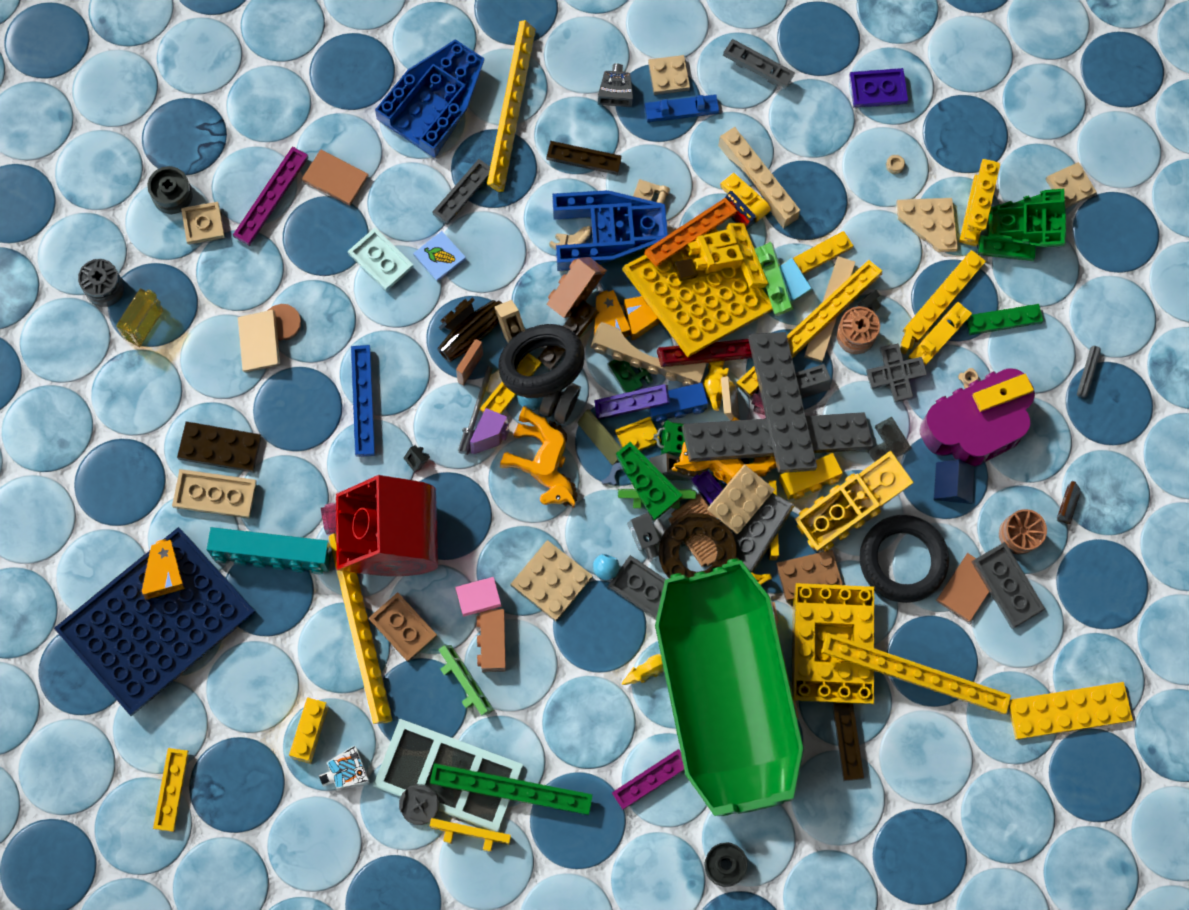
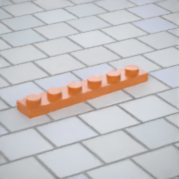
(690, 231)

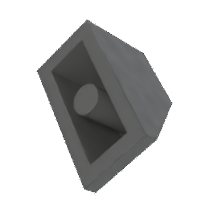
(665, 463)

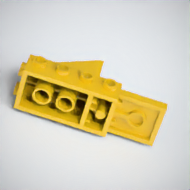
(853, 502)

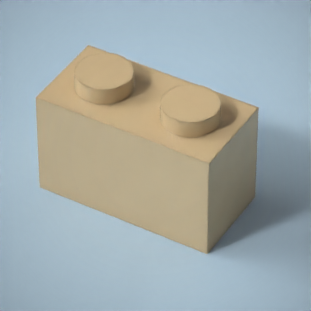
(509, 319)

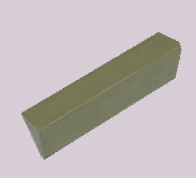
(599, 436)

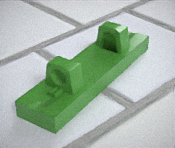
(776, 285)
(631, 493)
(455, 665)

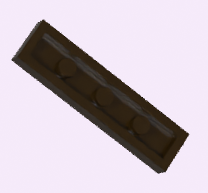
(584, 157)
(577, 323)
(848, 741)

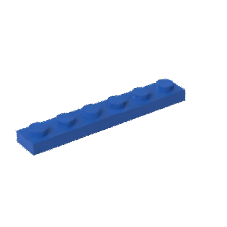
(362, 401)

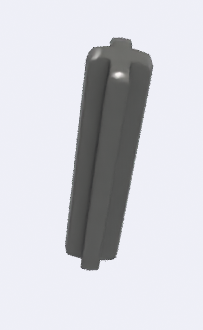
(1088, 372)

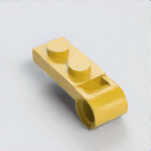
(746, 195)

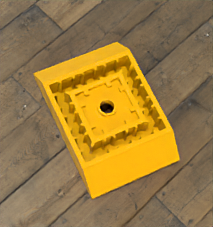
(841, 612)

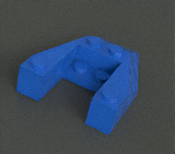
(618, 221)

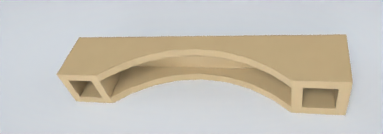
(741, 153)
(612, 342)

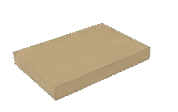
(258, 341)

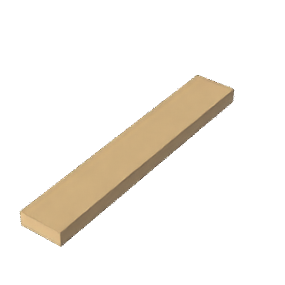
(818, 345)

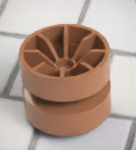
(1023, 531)

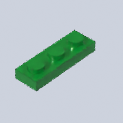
(1005, 249)

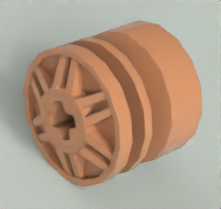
(854, 339)

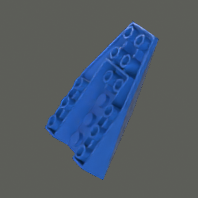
(432, 97)

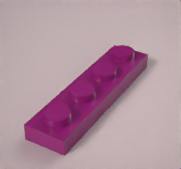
(649, 780)

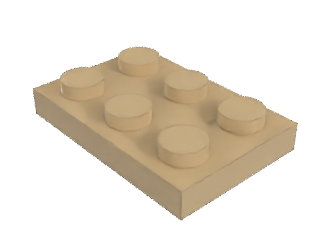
(740, 499)

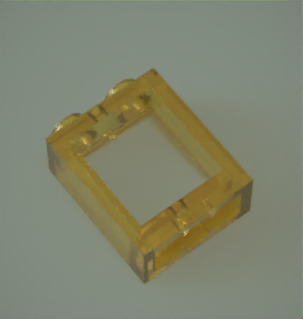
(140, 317)

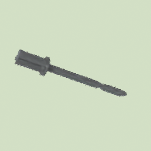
(464, 446)

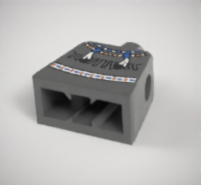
(616, 88)
(643, 526)

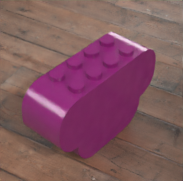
(974, 436)

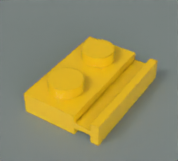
(638, 433)

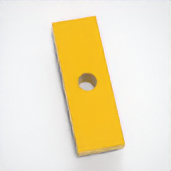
(1011, 388)

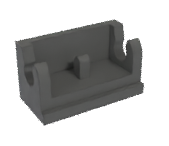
(813, 381)

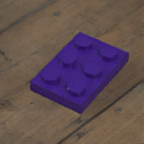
(878, 87)

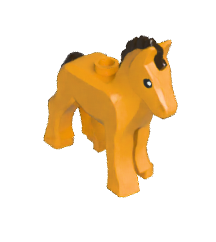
(547, 459)
(722, 469)

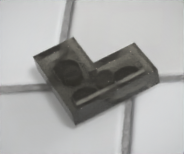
(892, 440)

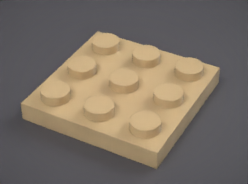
(551, 580)

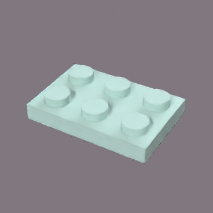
(380, 259)

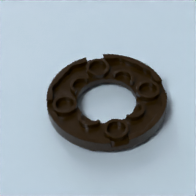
(690, 525)

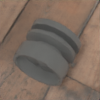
(102, 292)

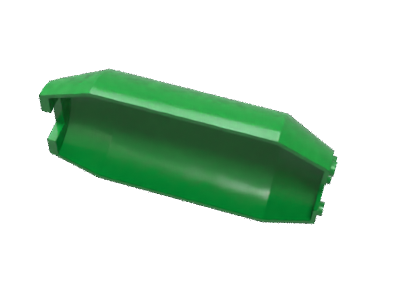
(729, 689)

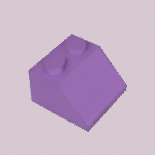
(489, 431)

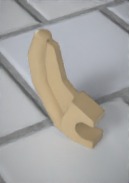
(578, 238)

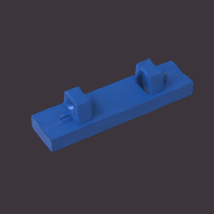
(681, 108)

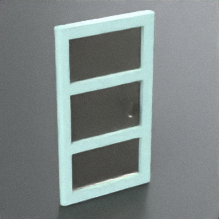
(411, 762)

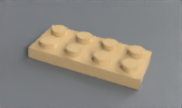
(214, 493)

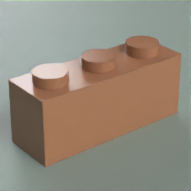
(491, 641)

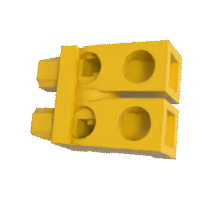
(715, 251)

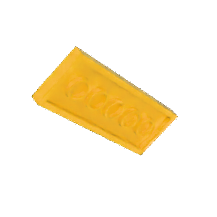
(1069, 710)

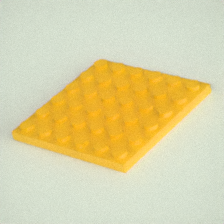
(701, 307)

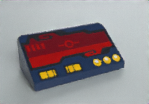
(743, 213)

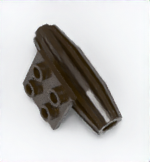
(466, 327)

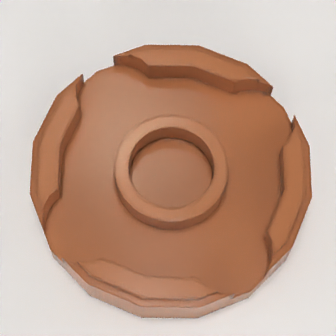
(287, 321)

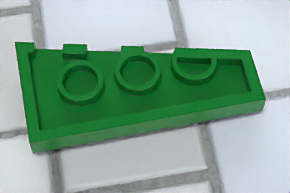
(650, 484)

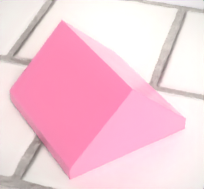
(478, 596)

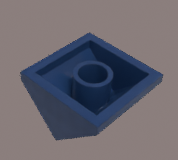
(954, 481)

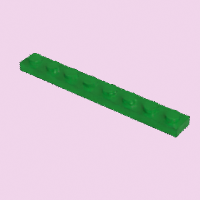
(511, 789)

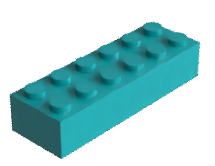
(269, 550)

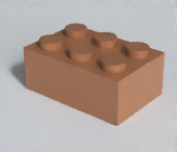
(575, 286)

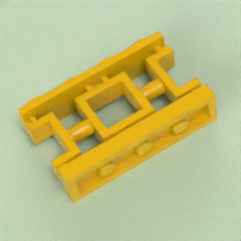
(979, 202)

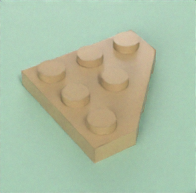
(930, 221)

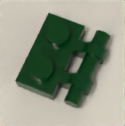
(626, 377)

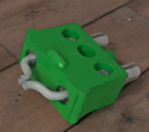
(669, 438)

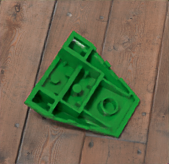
(1031, 221)

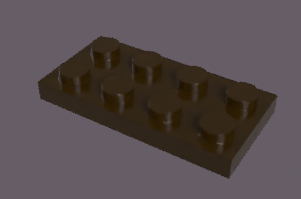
(219, 446)

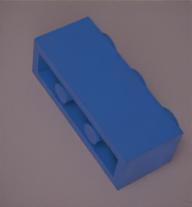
(682, 402)

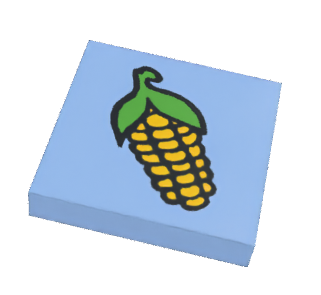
(439, 256)

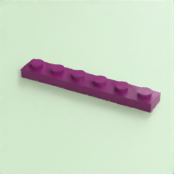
(270, 196)

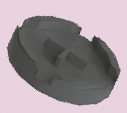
(419, 804)

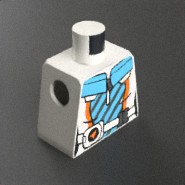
(345, 771)

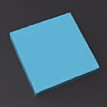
(795, 280)

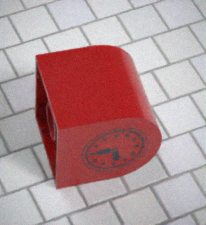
(387, 527)

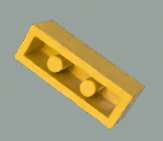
(798, 483)
(308, 730)

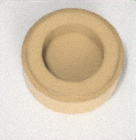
(895, 164)

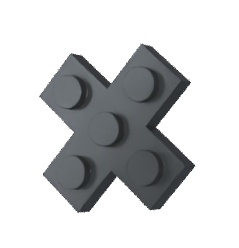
(896, 372)

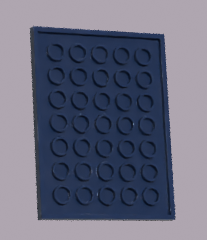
(147, 644)

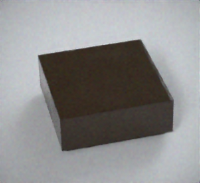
(685, 269)

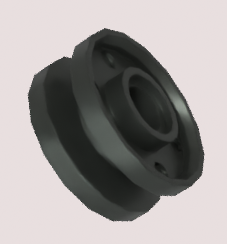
(738, 864)

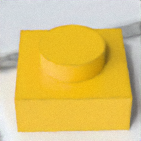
(907, 341)

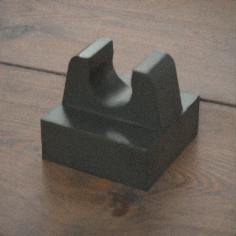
(870, 301)
(415, 458)

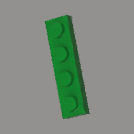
(1004, 319)

